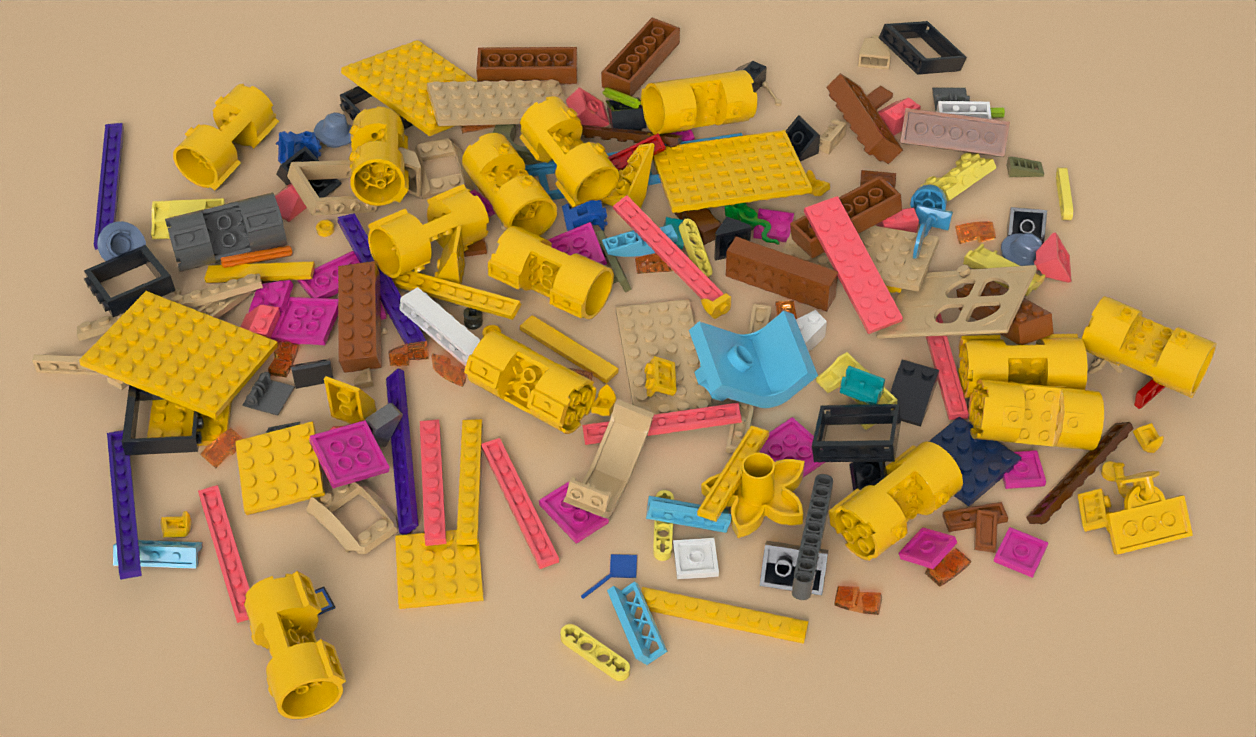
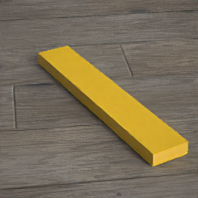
(267, 271)
(569, 349)
(732, 474)

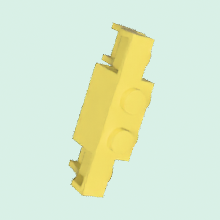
(968, 171)
(167, 209)
(984, 258)
(832, 378)

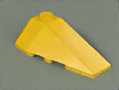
(634, 178)

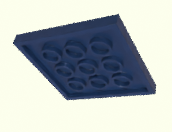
(979, 460)

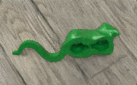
(749, 216)

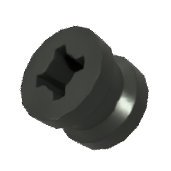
(472, 318)

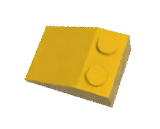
(452, 259)
(348, 402)

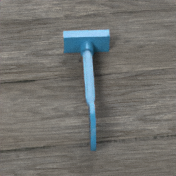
(929, 218)

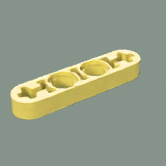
(1064, 194)
(689, 231)
(658, 526)
(597, 650)

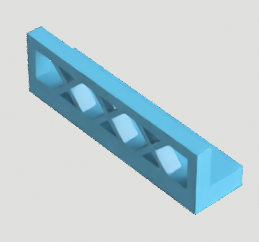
(684, 514)
(166, 554)
(632, 628)

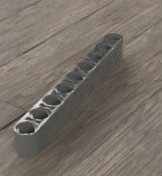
(812, 537)

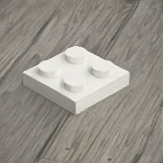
(695, 558)

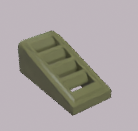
(1021, 167)

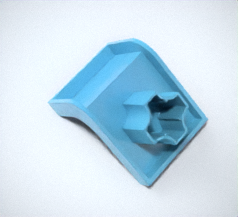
(756, 366)

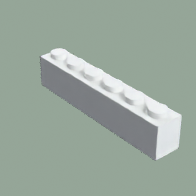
(439, 324)

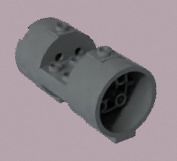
(226, 231)

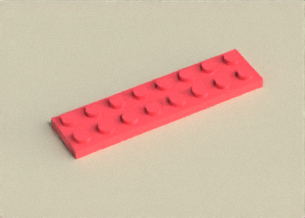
(853, 265)

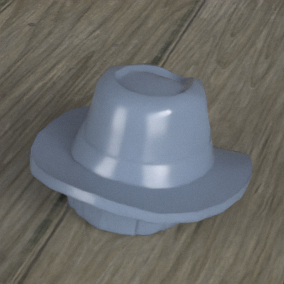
(333, 130)
(119, 239)
(1021, 248)

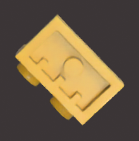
(660, 377)
(1093, 509)

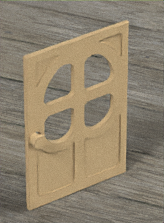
(922, 307)

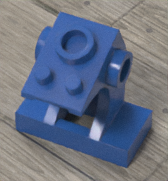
(287, 144)
(587, 212)

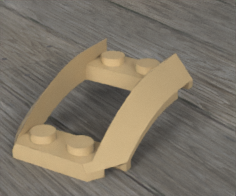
(435, 150)
(366, 540)

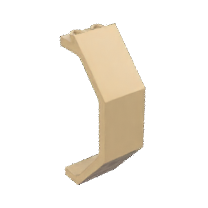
(613, 461)

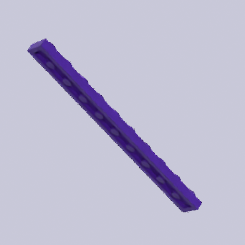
(109, 178)
(389, 293)
(402, 456)
(124, 508)

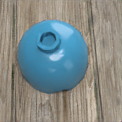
(930, 196)

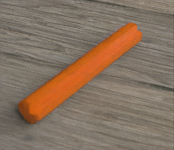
(256, 256)

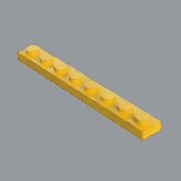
(459, 294)
(469, 482)
(725, 615)

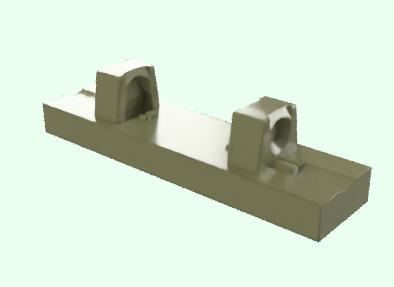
(619, 275)

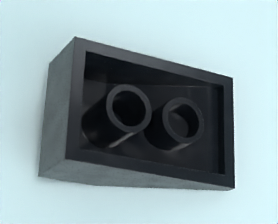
(624, 116)
(322, 187)
(913, 390)

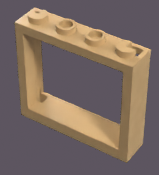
(301, 172)

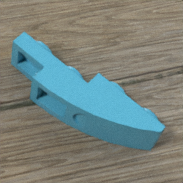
(631, 244)

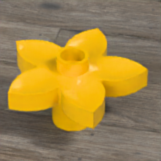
(764, 492)

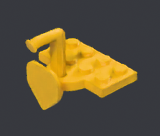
(1146, 515)

